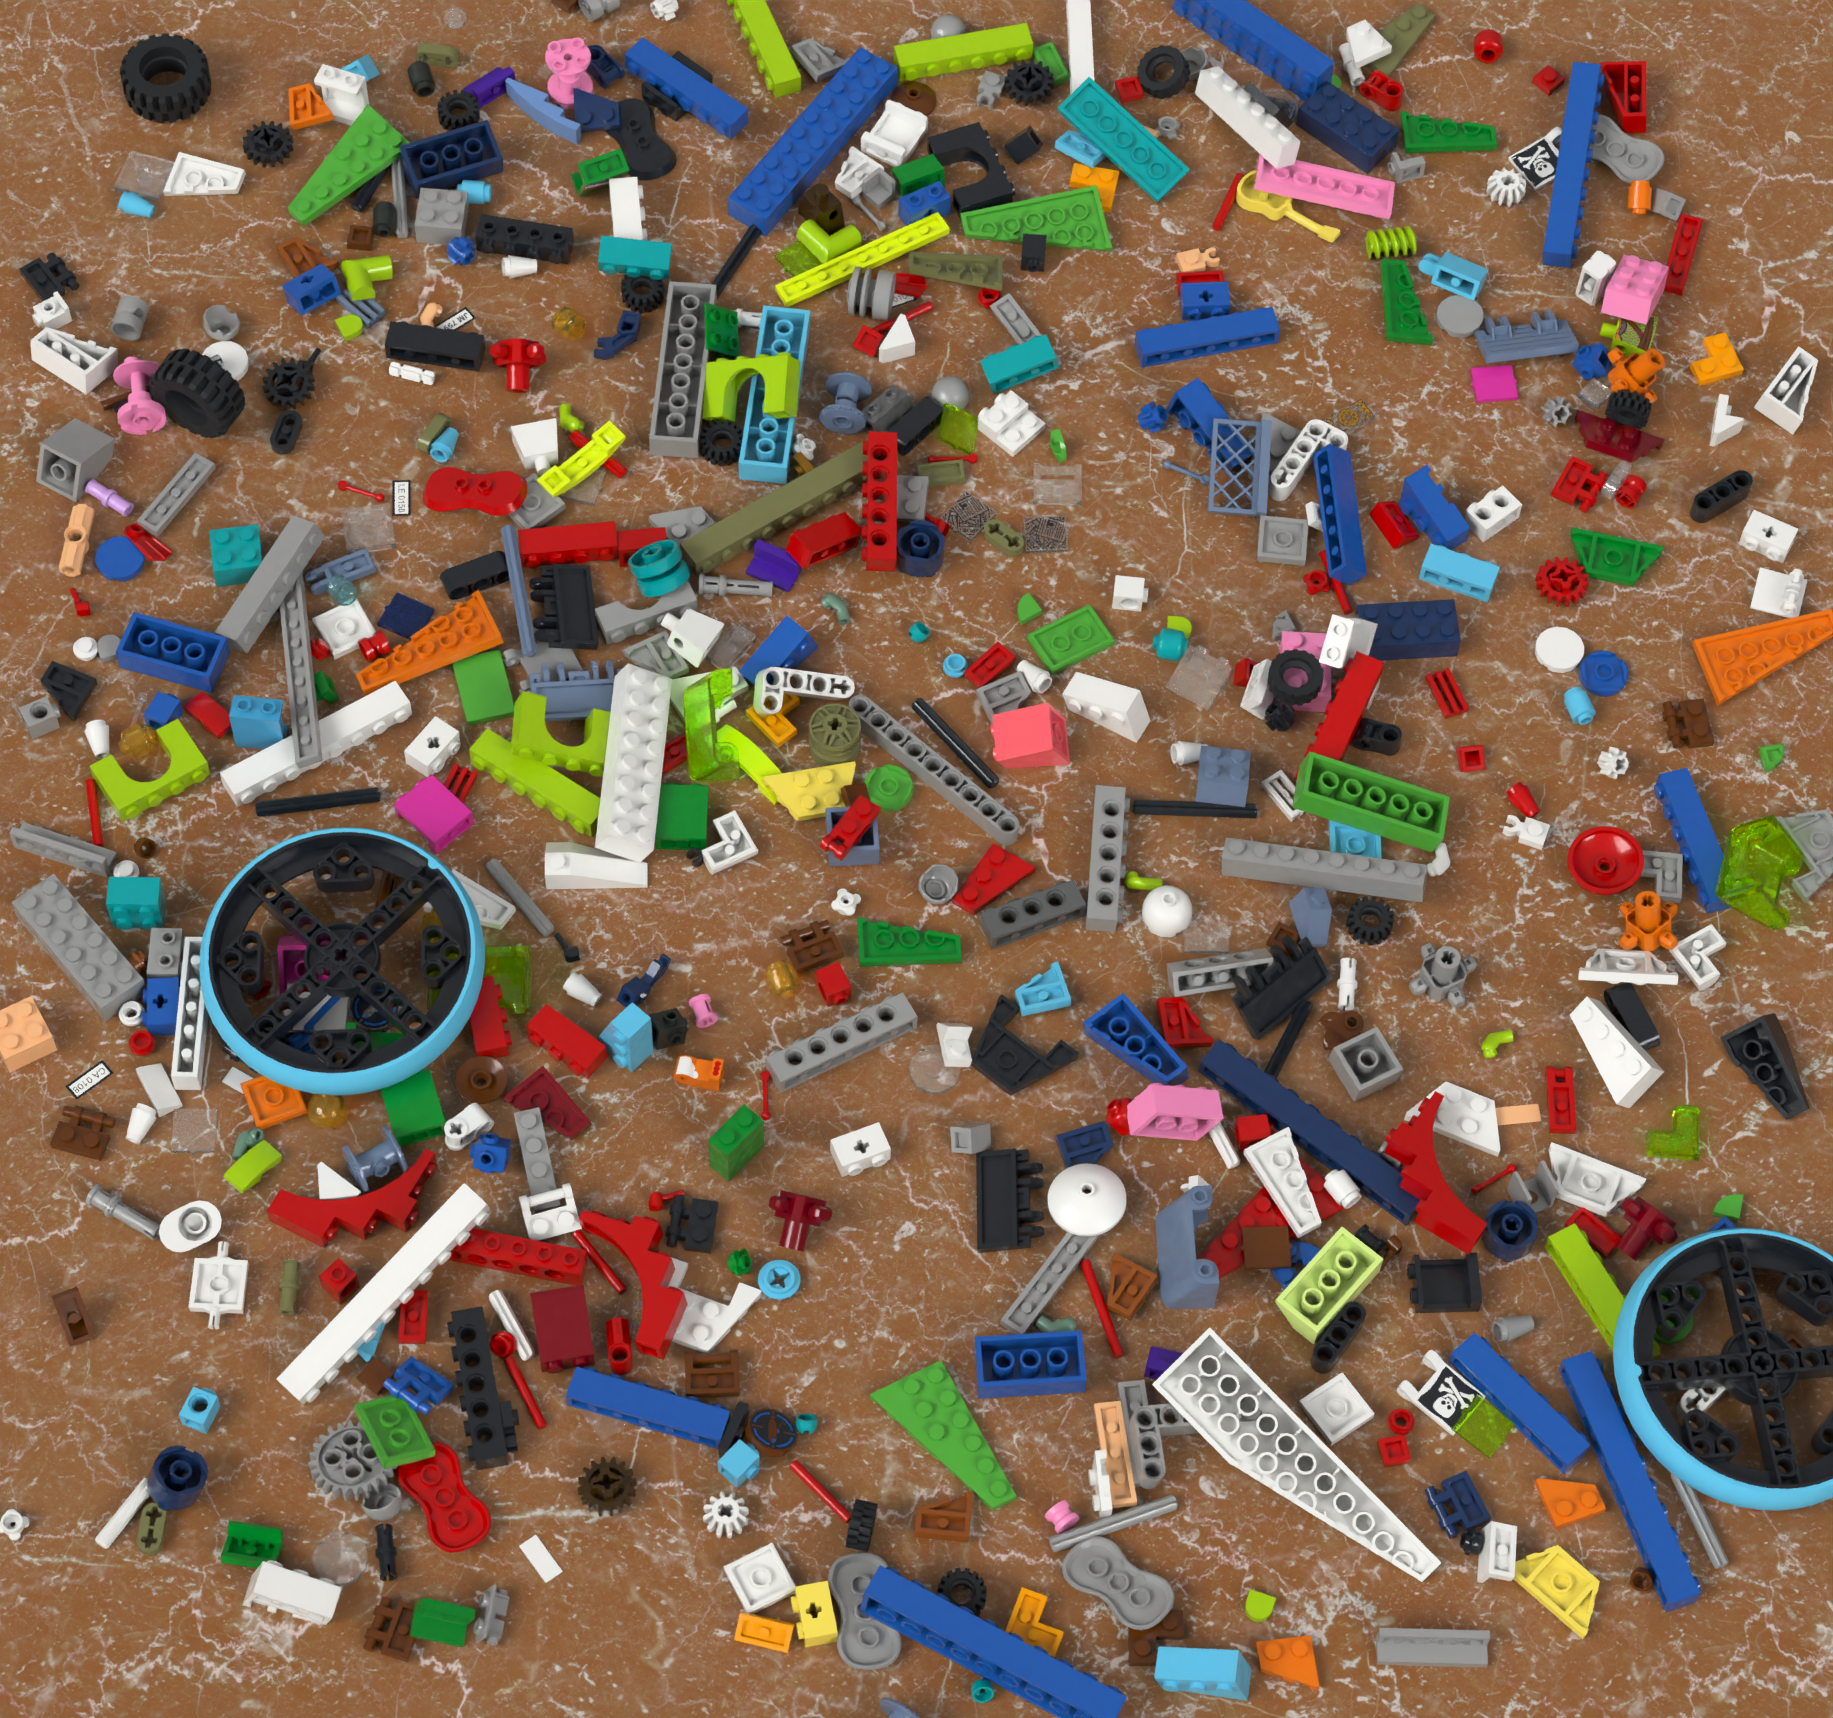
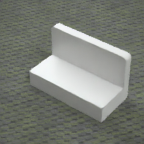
(1257, 693)
(1497, 1552)

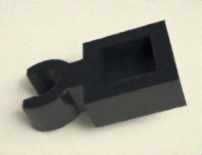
(510, 1420)

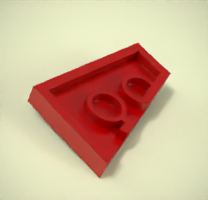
(990, 878)

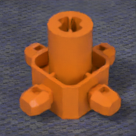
(1635, 371)
(1648, 923)

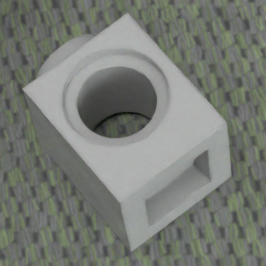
(40, 726)

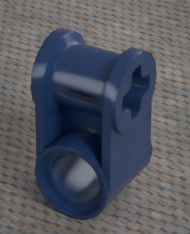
(603, 67)

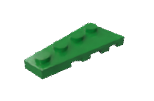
(1400, 305)

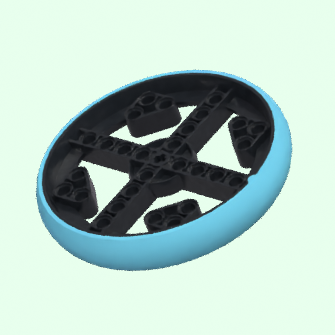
(364, 1069)
(1755, 1365)

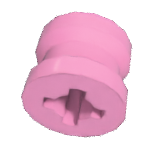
(1062, 1517)

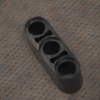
(917, 424)
(1727, 488)
(474, 575)
(1632, 1015)
(1335, 1349)

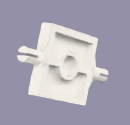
(218, 1285)

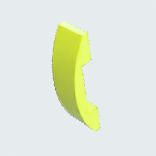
(584, 462)
(751, 759)

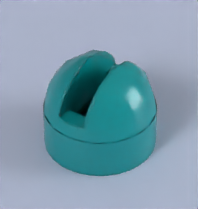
(918, 632)
(806, 1422)
(982, 1697)

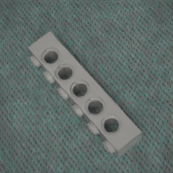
(1099, 916)
(857, 1043)

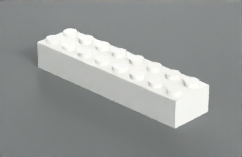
(633, 763)

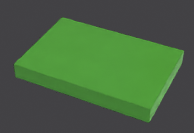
(1070, 639)
(483, 688)
(394, 1431)

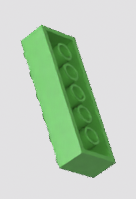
(1371, 802)

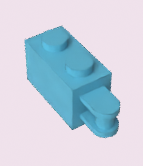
(1454, 274)

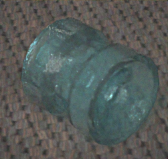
(347, 592)

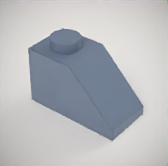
(1312, 915)

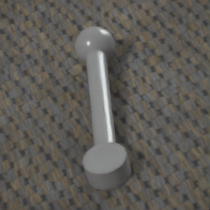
(857, 201)

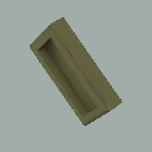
(943, 473)

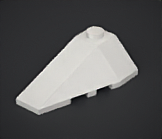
(583, 867)

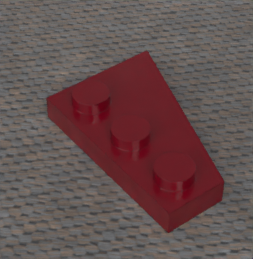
(555, 1105)

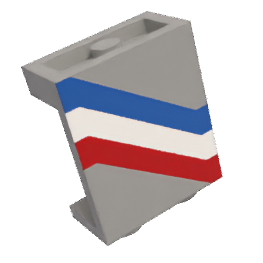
(327, 1015)

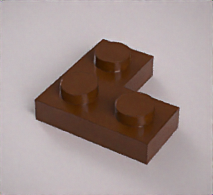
(1143, 1642)

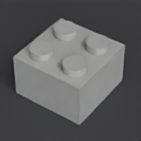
(441, 215)
(1365, 1064)

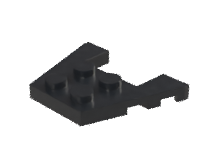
(1008, 1059)

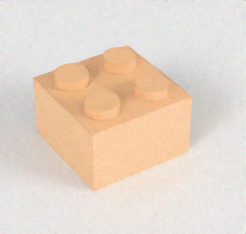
(23, 1035)

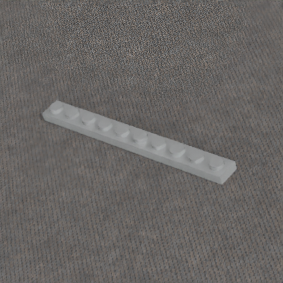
(300, 676)

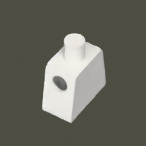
(537, 444)
(692, 635)

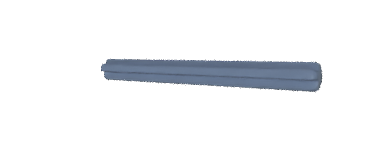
(518, 590)

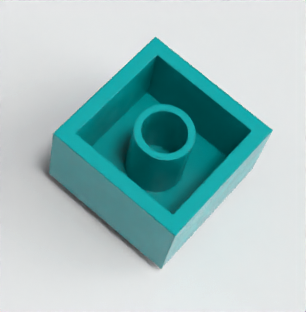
(235, 554)
(136, 902)

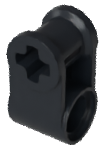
(1376, 737)

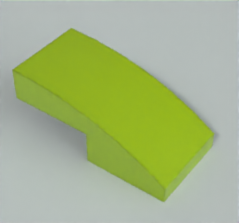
(251, 1166)

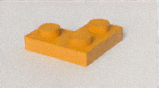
(1105, 179)
(1720, 365)
(776, 726)
(1026, 1623)

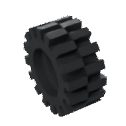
(457, 101)
(639, 301)
(1628, 409)
(720, 431)
(1370, 933)
(861, 1525)
(967, 1579)

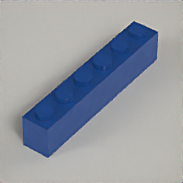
(686, 88)
(1207, 337)
(1339, 514)
(1693, 833)
(1520, 1402)
(648, 1407)

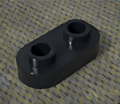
(284, 433)

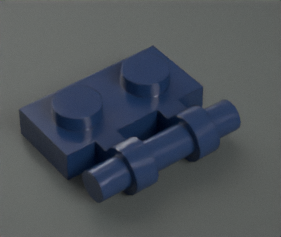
(1464, 1500)

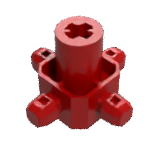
(518, 358)

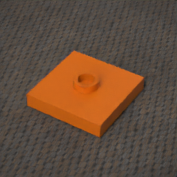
(272, 1102)

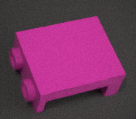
(434, 813)

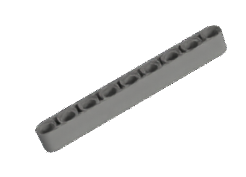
(937, 779)

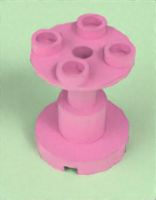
(568, 61)
(141, 411)

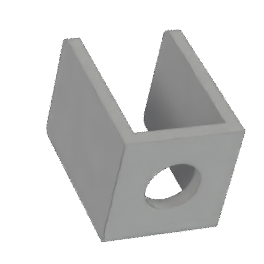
(1542, 1185)

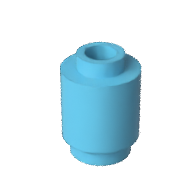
(477, 191)
(1579, 706)

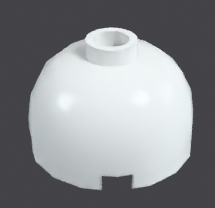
(1167, 911)

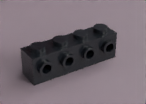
(524, 239)
(435, 346)

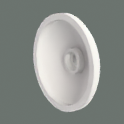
(1091, 1212)

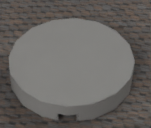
(1459, 316)

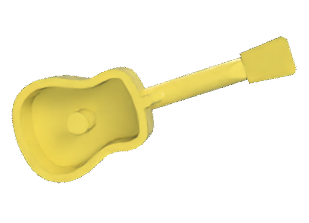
(1276, 206)

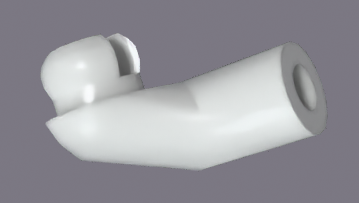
(1441, 862)

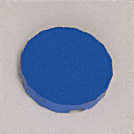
(119, 559)
(1603, 673)

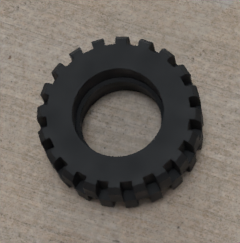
(164, 55)
(197, 393)

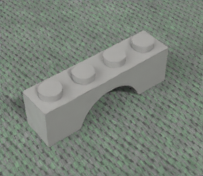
(620, 622)

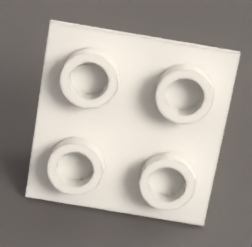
(1779, 592)

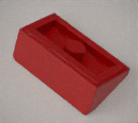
(1393, 524)

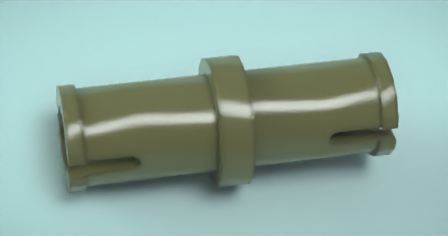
(289, 1287)

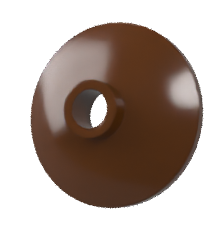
(915, 96)
(477, 1070)

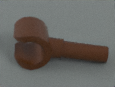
(1394, 1246)

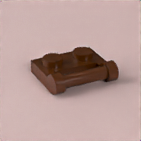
(712, 1381)

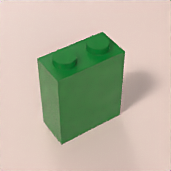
(682, 817)
(414, 1109)
(736, 1142)

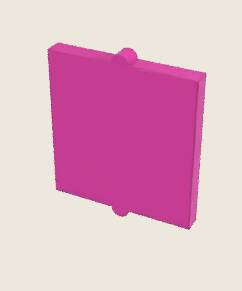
(1494, 383)

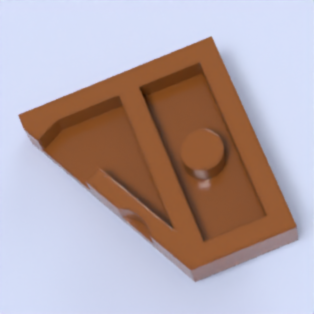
(301, 257)
(1128, 1286)
(945, 1519)

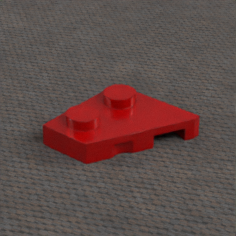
(1179, 1025)

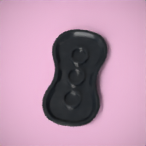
(640, 143)

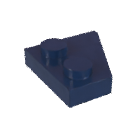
(596, 112)
(1084, 1144)

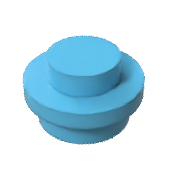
(955, 665)

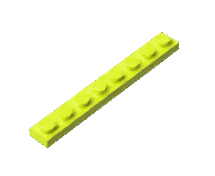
(866, 256)

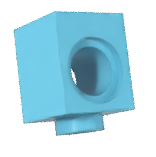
(201, 1420)

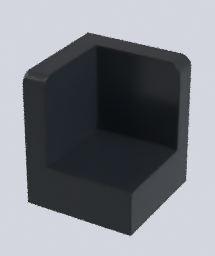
(1023, 145)

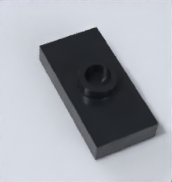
(735, 1428)

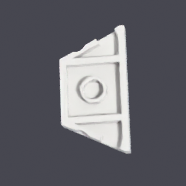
(1626, 966)
(1465, 1118)
(1590, 1181)

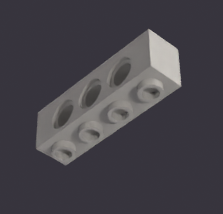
(1215, 971)

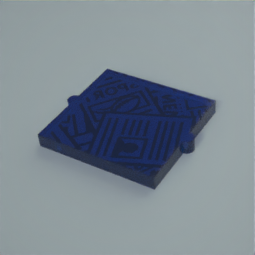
(405, 616)

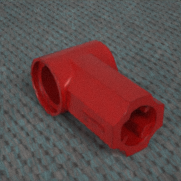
(619, 1345)

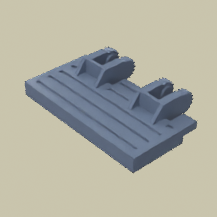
(1522, 341)
(578, 695)

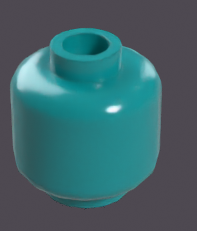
(1170, 644)

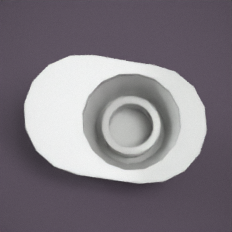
(190, 1226)

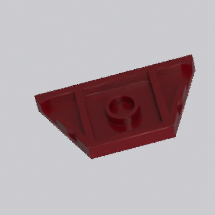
(1615, 439)

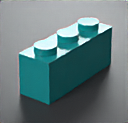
(634, 257)
(1019, 363)

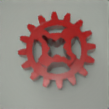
(1562, 581)

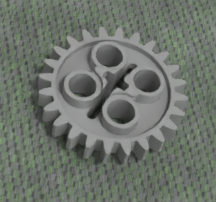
(337, 1477)

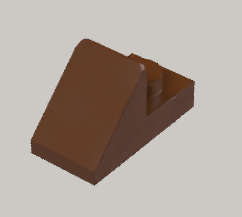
(73, 1316)

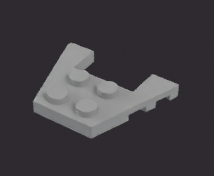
(1814, 837)

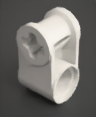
(467, 1127)

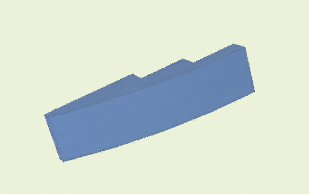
(537, 106)

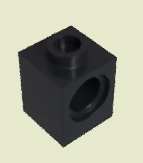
(1033, 252)

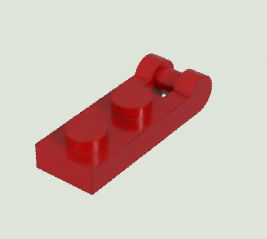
(851, 827)
(1560, 1100)

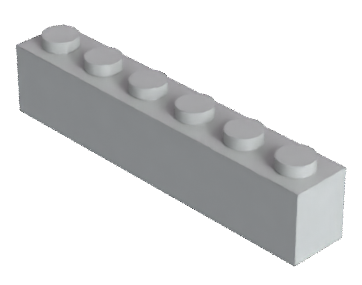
(270, 584)

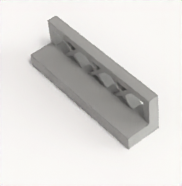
(63, 849)
(1432, 1647)

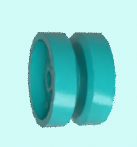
(659, 568)

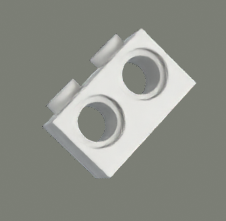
(1494, 516)

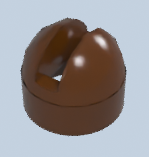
(147, 843)
(1647, 1581)

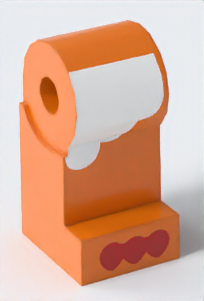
(699, 1072)

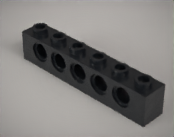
(493, 1452)

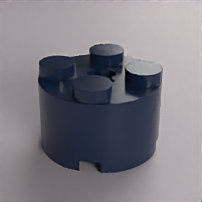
(920, 549)
(1510, 1230)
(177, 1478)

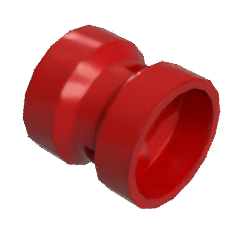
(1629, 494)
(374, 646)

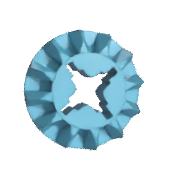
(782, 1269)

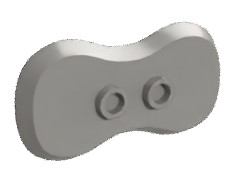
(1626, 156)
(1134, 1595)
(860, 1639)

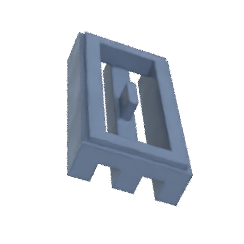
(341, 299)

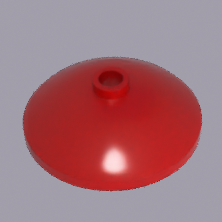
(1605, 848)

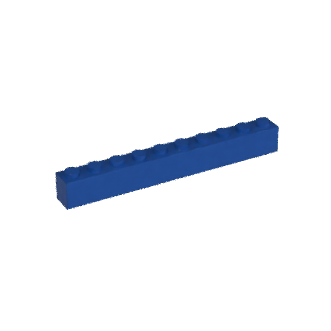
(1572, 164)
(1629, 1481)

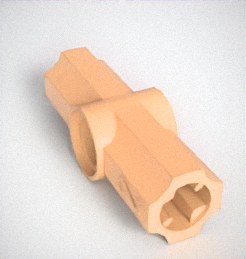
(74, 551)

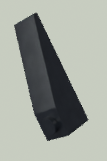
(1766, 1058)

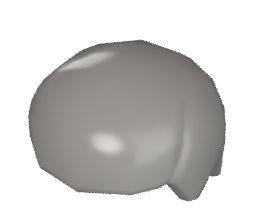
(947, 26)
(1197, 61)
(221, 323)
(951, 391)
(938, 884)
(384, 1504)

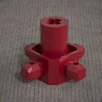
(799, 1214)
(1645, 1225)

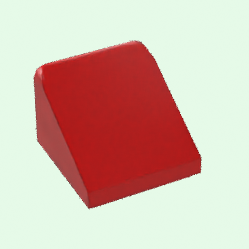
(1243, 672)
(1471, 757)

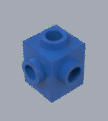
(1592, 361)
(490, 1153)

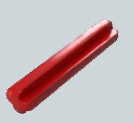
(610, 464)

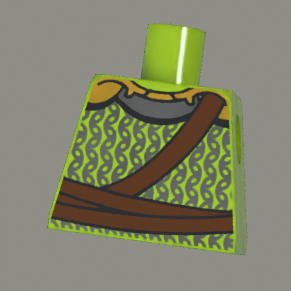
(1630, 335)

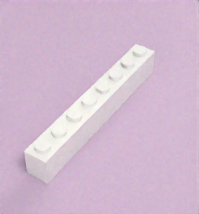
(337, 733)

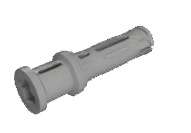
(722, 585)
(114, 1207)

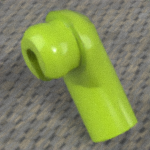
(568, 421)
(1133, 881)
(1493, 1040)

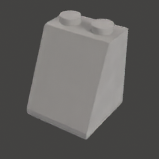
(73, 458)

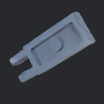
(351, 566)

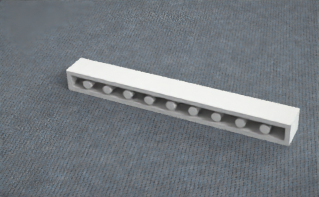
(384, 1294)

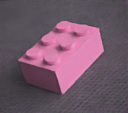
(1635, 289)
(1297, 677)
(1174, 1112)

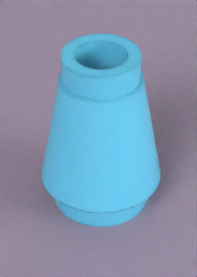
(135, 205)
(444, 445)

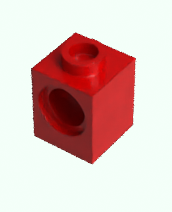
(833, 984)
(1252, 1130)
(339, 1281)

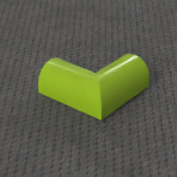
(826, 246)
(362, 271)

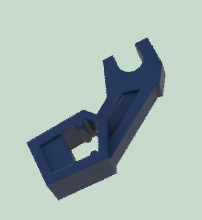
(613, 345)
(638, 989)

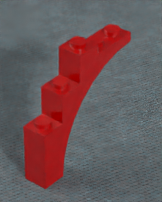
(1438, 1206)
(358, 1215)
(661, 1305)

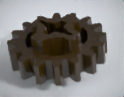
(618, 1484)

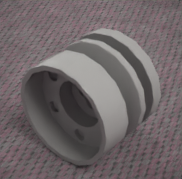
(871, 293)

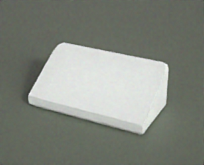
(159, 1088)

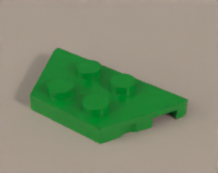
(1613, 557)

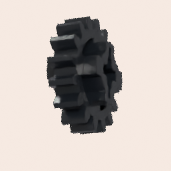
(1038, 78)
(279, 142)
(285, 393)

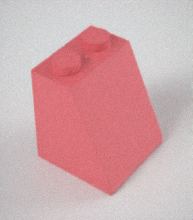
(1030, 737)

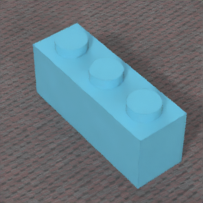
(1459, 572)

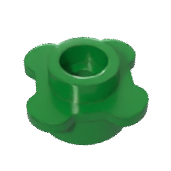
(739, 1262)

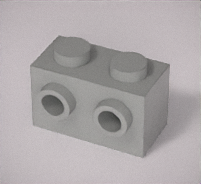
(165, 953)

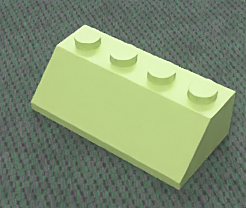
(1328, 1284)

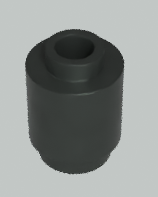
(421, 78)
(384, 219)

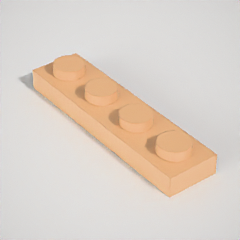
(1118, 1464)

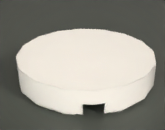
(233, 357)
(1559, 649)

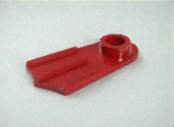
(909, 284)
(148, 545)

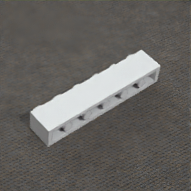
(1247, 117)
(191, 1022)

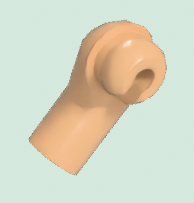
(432, 310)

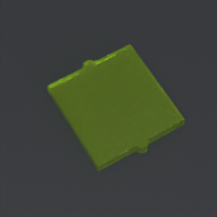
(797, 259)
(958, 428)
(1483, 1426)

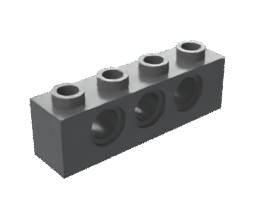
(1001, 933)

